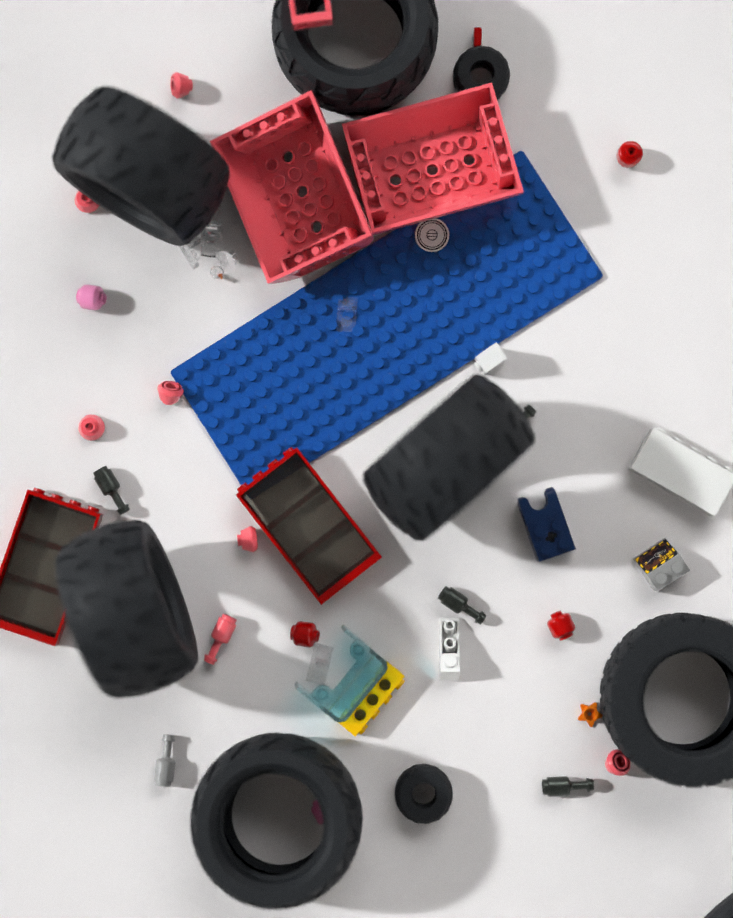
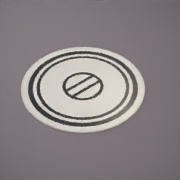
(432, 235)

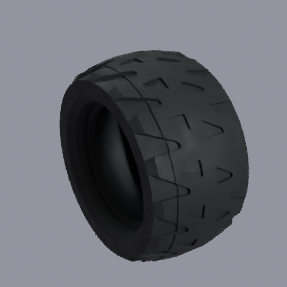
(362, 89)
(141, 165)
(449, 457)
(126, 609)
(237, 870)

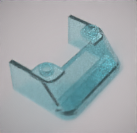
(354, 686)

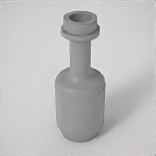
(165, 766)

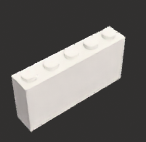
(682, 471)

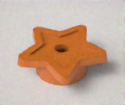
(594, 716)

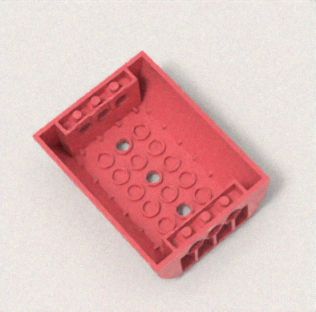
(428, 135)
(269, 187)

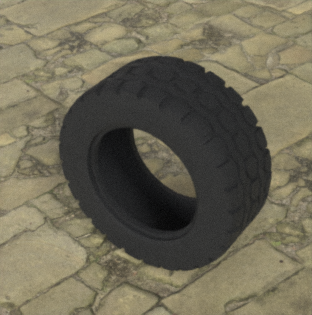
(623, 692)

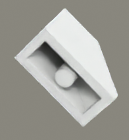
(490, 359)

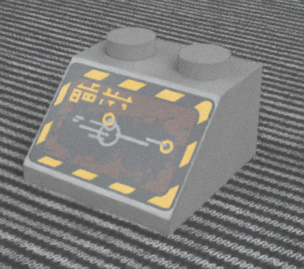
(661, 564)

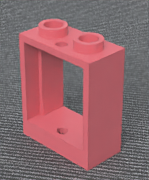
(311, 20)

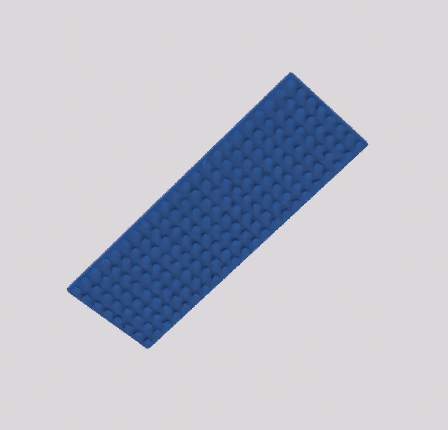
(417, 320)

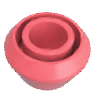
(180, 85)
(85, 206)
(170, 392)
(95, 422)
(248, 539)
(617, 763)

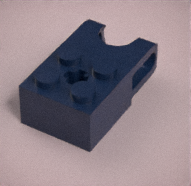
(546, 520)

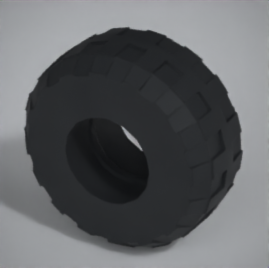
(485, 58)
(426, 812)

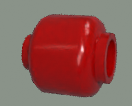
(629, 154)
(561, 625)
(304, 634)

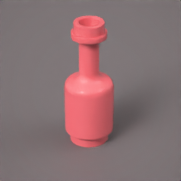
(221, 634)

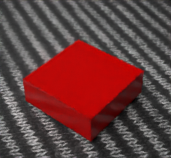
(477, 36)

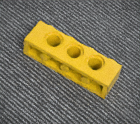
(396, 680)

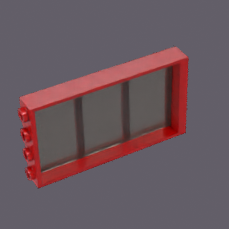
(308, 525)
(27, 574)

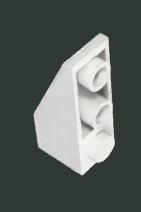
(449, 649)

